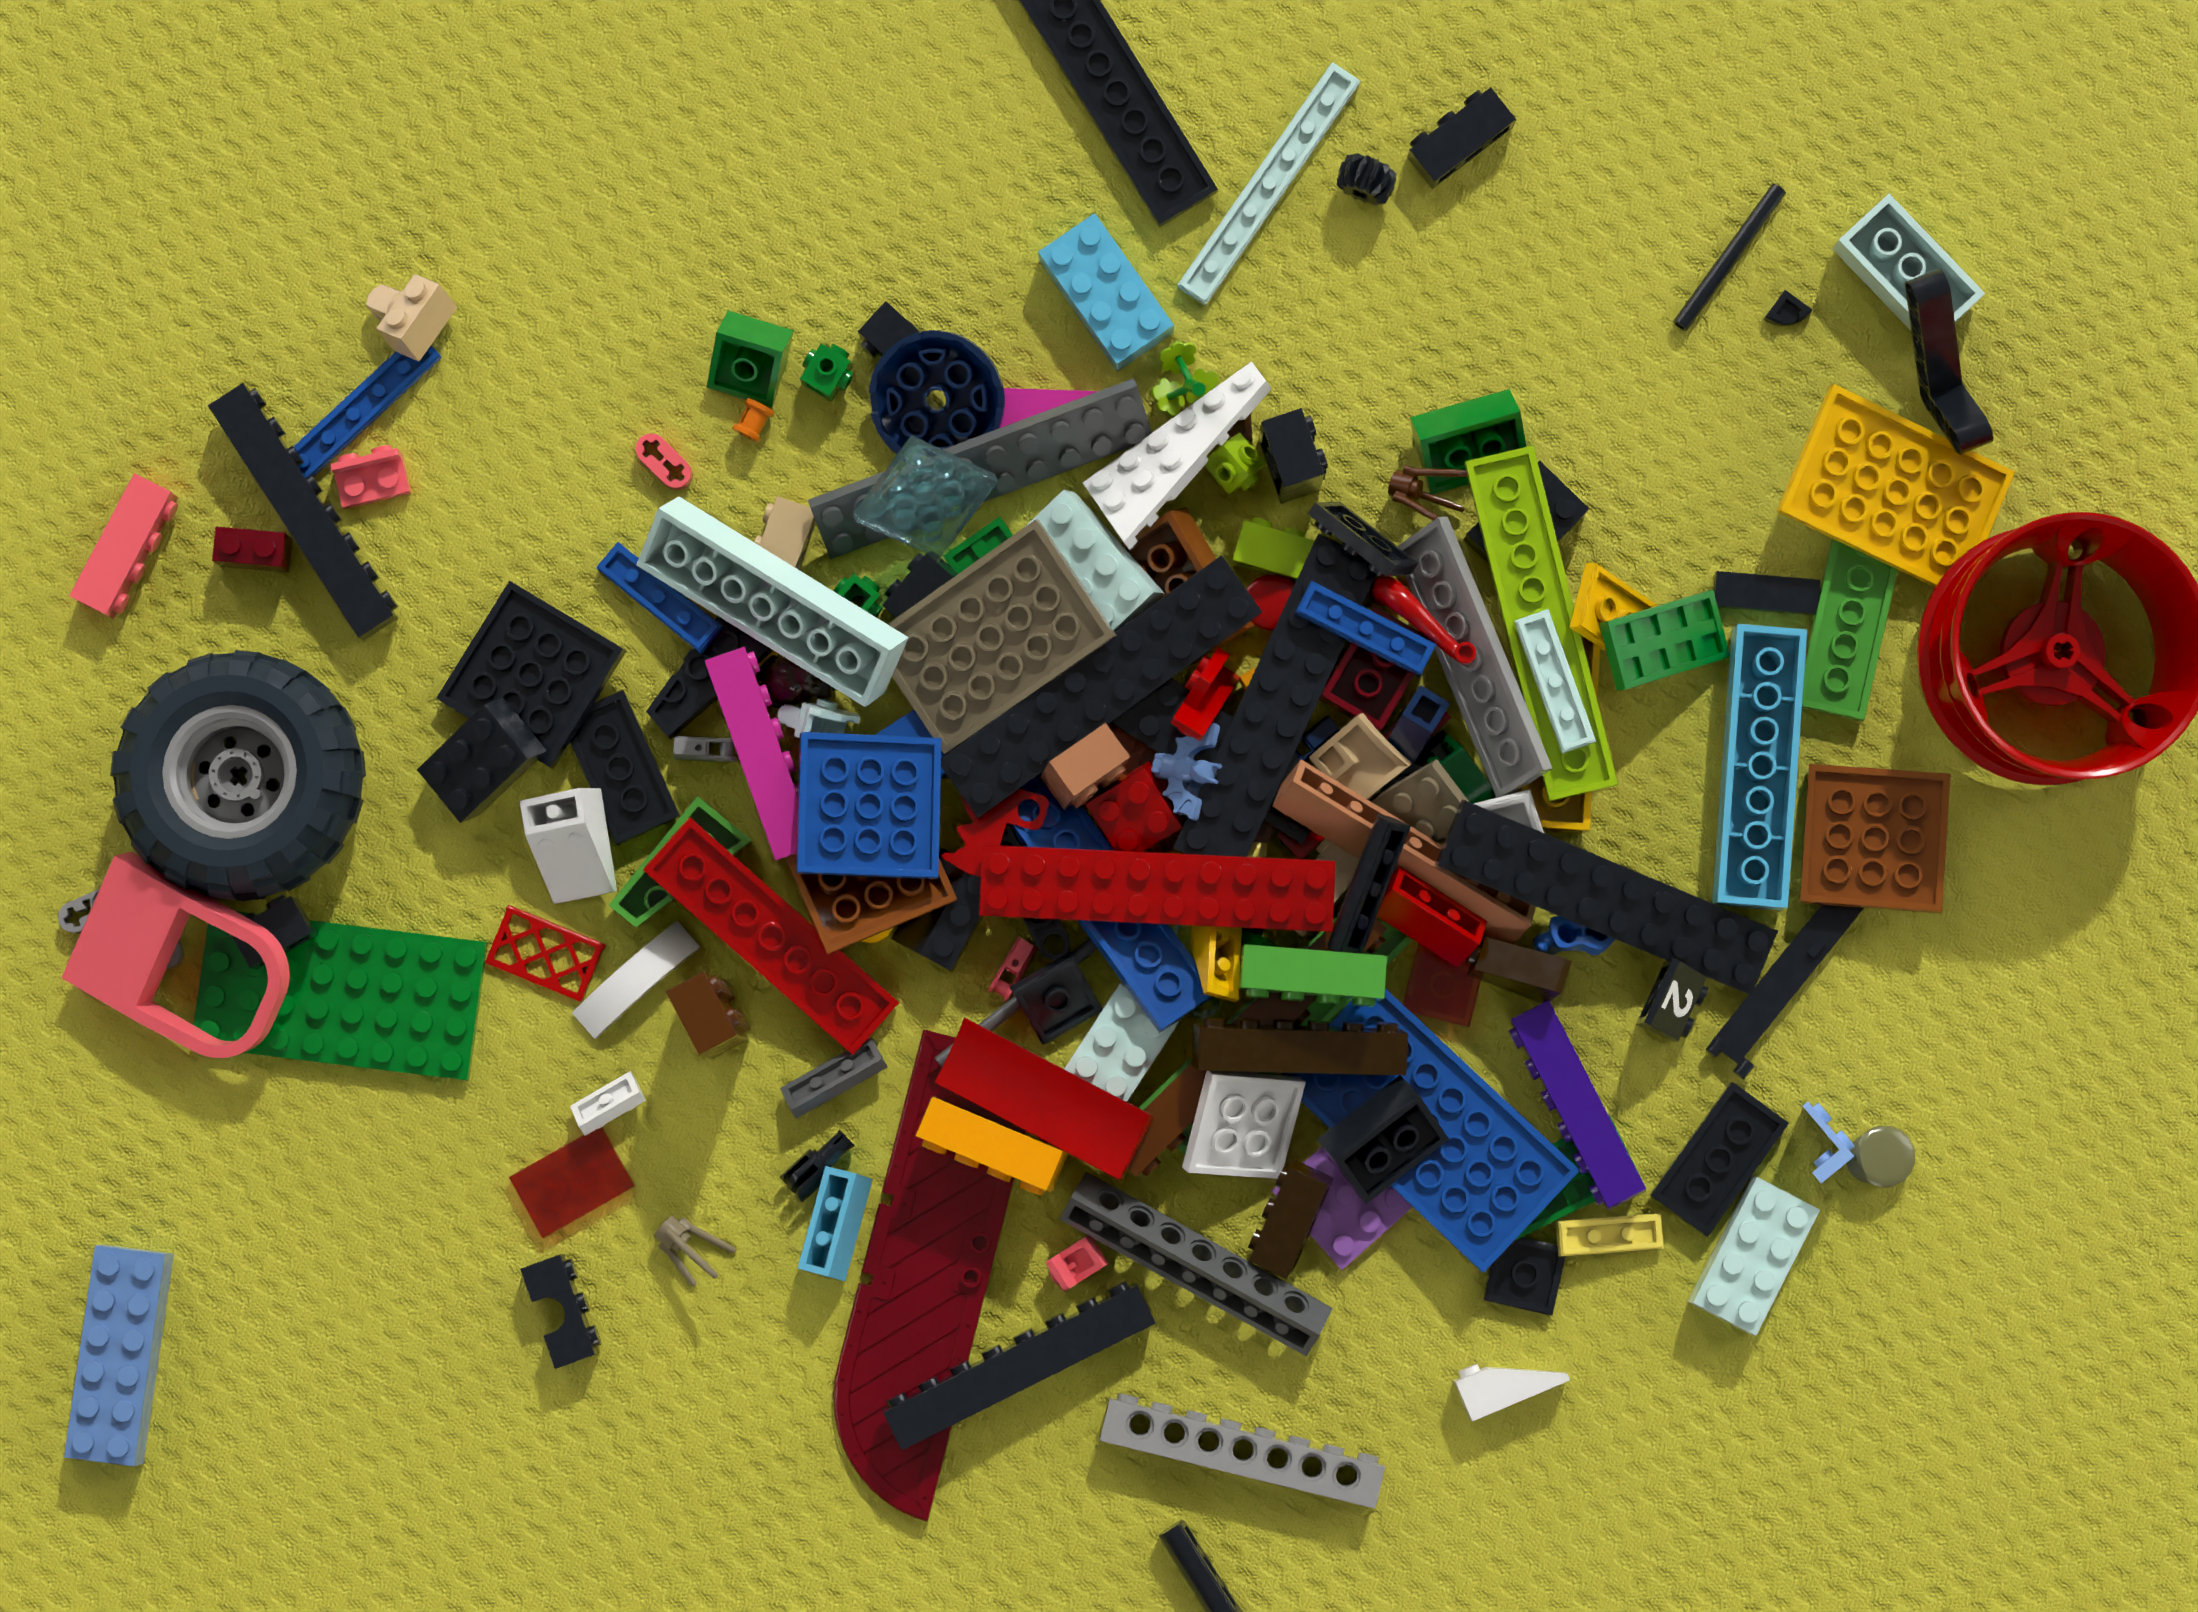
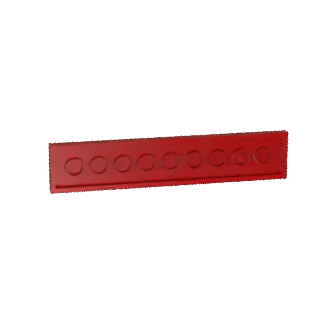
(1157, 888)

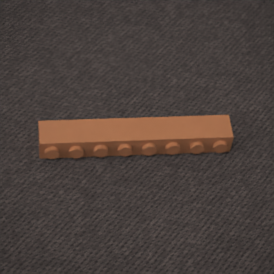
(1347, 821)

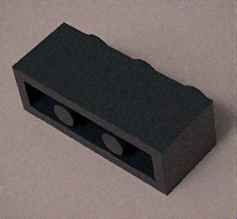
(1460, 137)

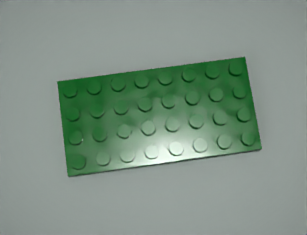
(354, 999)

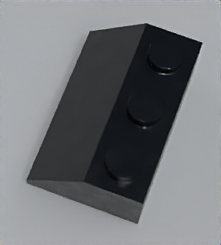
(947, 930)
(1383, 1139)

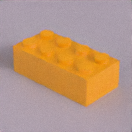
(991, 1144)

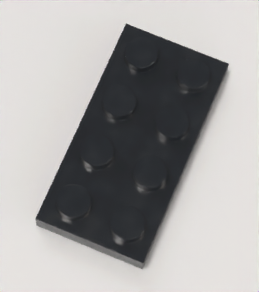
(623, 766)
(1719, 1159)

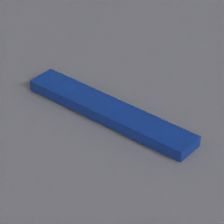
(361, 409)

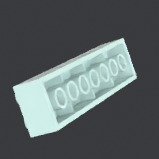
(772, 601)

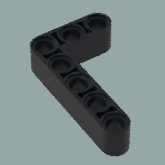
(1939, 363)

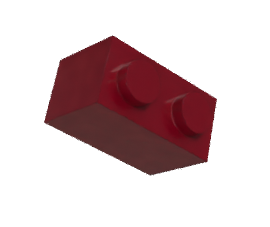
(252, 549)

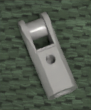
(699, 749)

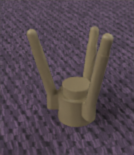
(674, 1236)

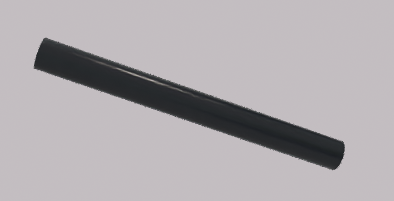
(1729, 257)

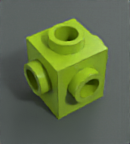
(1235, 464)

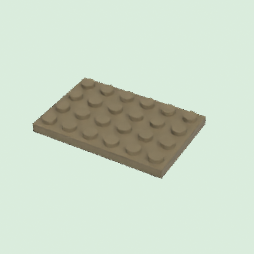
(995, 636)

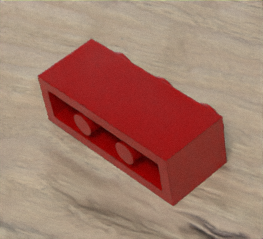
(1431, 917)

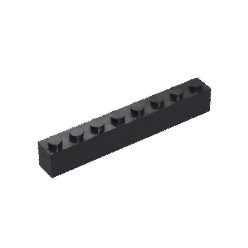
(303, 511)
(1018, 1365)

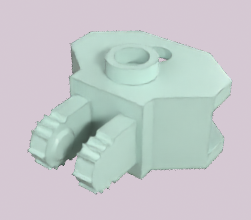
(818, 717)

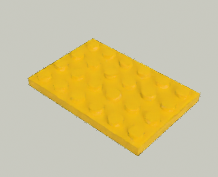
(1892, 487)

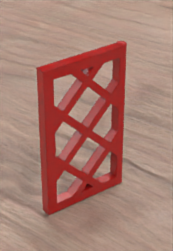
(538, 924)

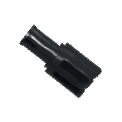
(807, 1172)

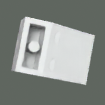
(570, 843)

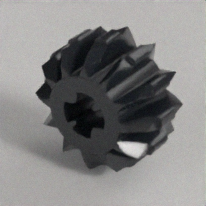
(1366, 179)

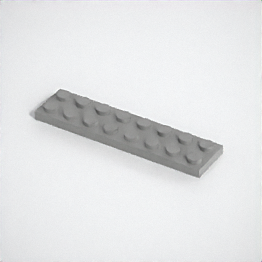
(1487, 686)

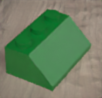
(1466, 433)

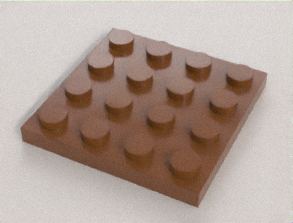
(1875, 838)

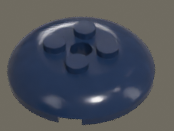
(928, 362)

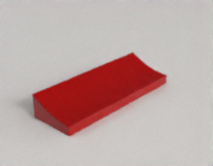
(1043, 1099)

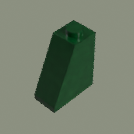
(1458, 766)

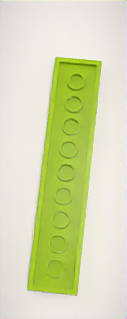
(1528, 581)

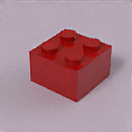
(1135, 811)

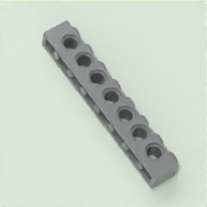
(1361, 1491)

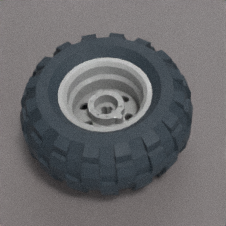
(259, 704)

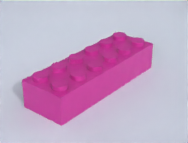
(758, 746)

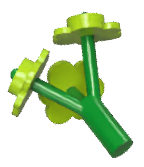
(1169, 394)

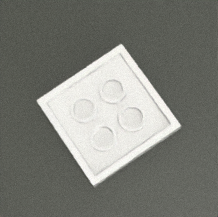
(1243, 1124)

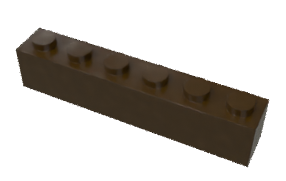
(1299, 1048)

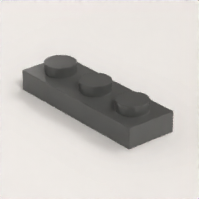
(833, 1078)

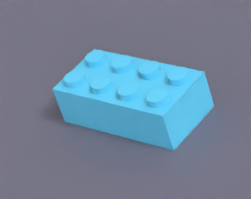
(1105, 292)

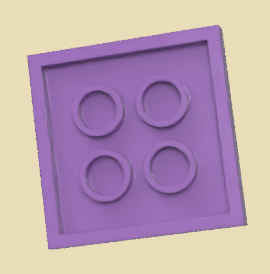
(1347, 1223)

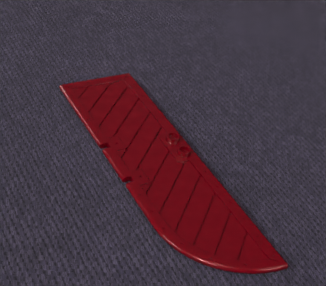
(926, 1293)

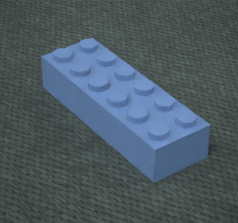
(119, 1355)

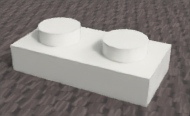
(607, 1103)

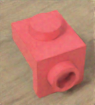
(1076, 1263)

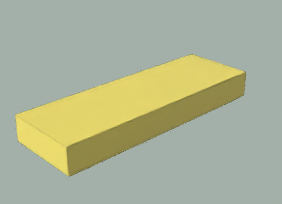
(1609, 1234)

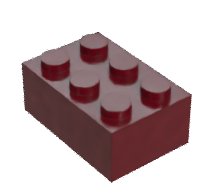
(1367, 682)

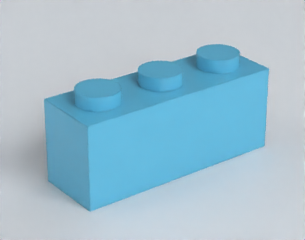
(835, 1223)

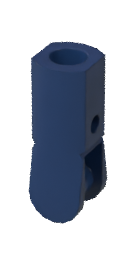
(1317, 736)

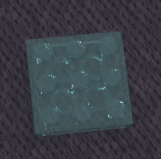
(925, 497)

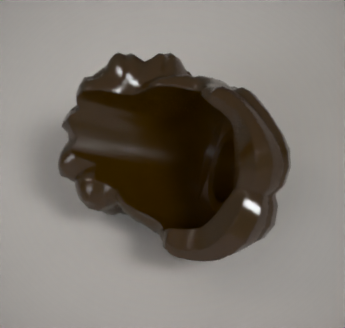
(790, 683)

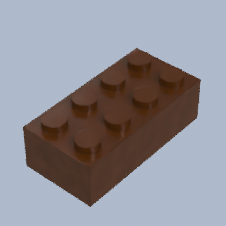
(708, 1014)

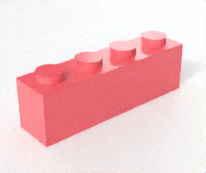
(125, 546)

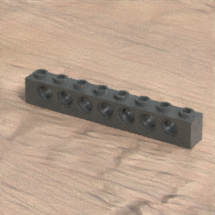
(1196, 1263)

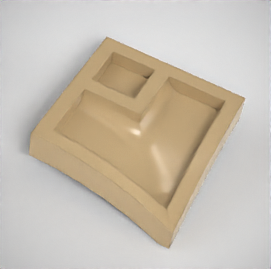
(1360, 758)

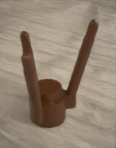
(1406, 486)

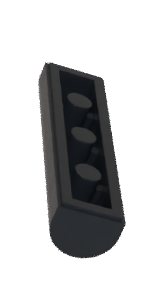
(1368, 885)
(1197, 1569)

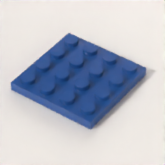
(868, 805)

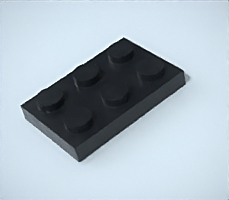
(1362, 539)

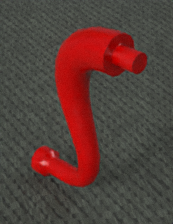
(1393, 594)

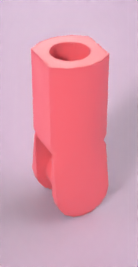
(1015, 963)

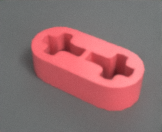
(670, 456)

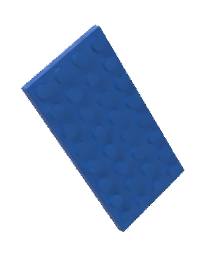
(1491, 1170)

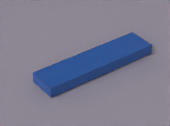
(659, 599)
(1365, 628)

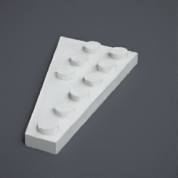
(1169, 458)

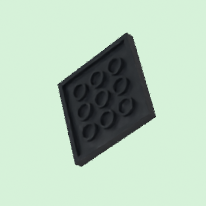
(538, 663)

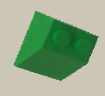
(749, 358)

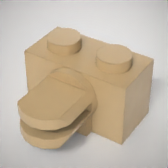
(412, 316)

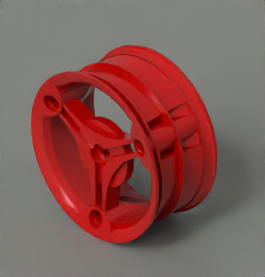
(2028, 641)

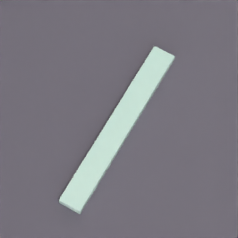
(1268, 184)

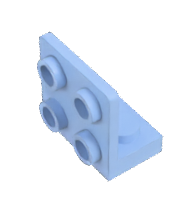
(1829, 1162)

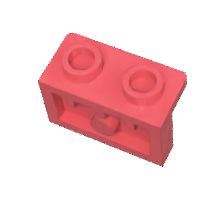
(370, 476)

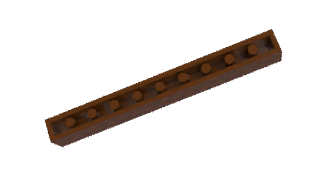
(1179, 1100)

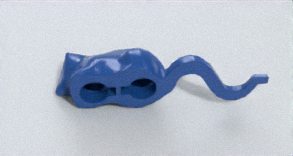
(1570, 936)

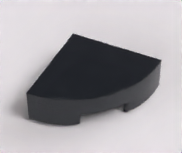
(1787, 310)

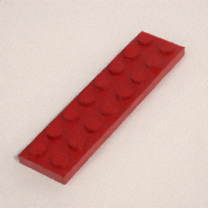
(770, 935)

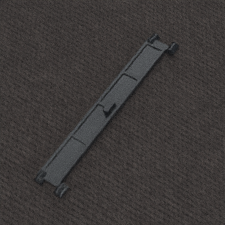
(1781, 984)

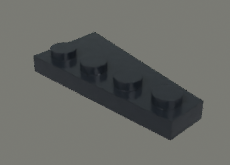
(691, 688)

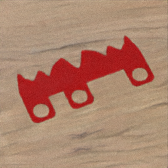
(990, 829)

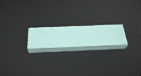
(1554, 681)

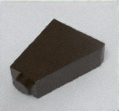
(1519, 969)

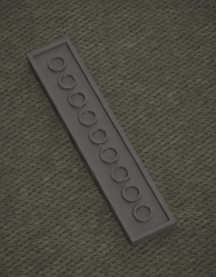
(1015, 454)

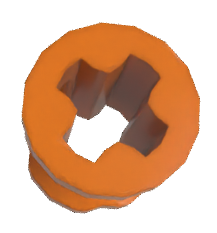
(753, 420)

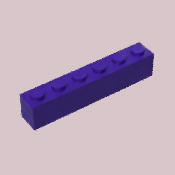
(1577, 1105)

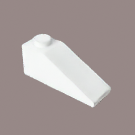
(1495, 1388)

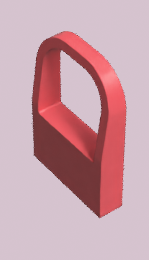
(133, 940)

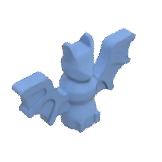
(1183, 769)

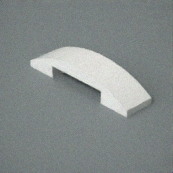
(635, 979)

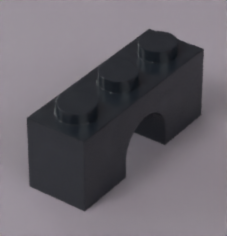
(555, 1280)

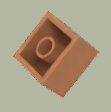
(1084, 767)

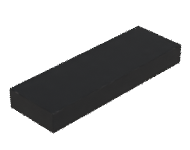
(1766, 593)

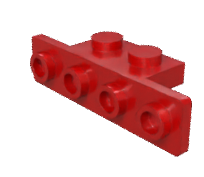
(1208, 690)

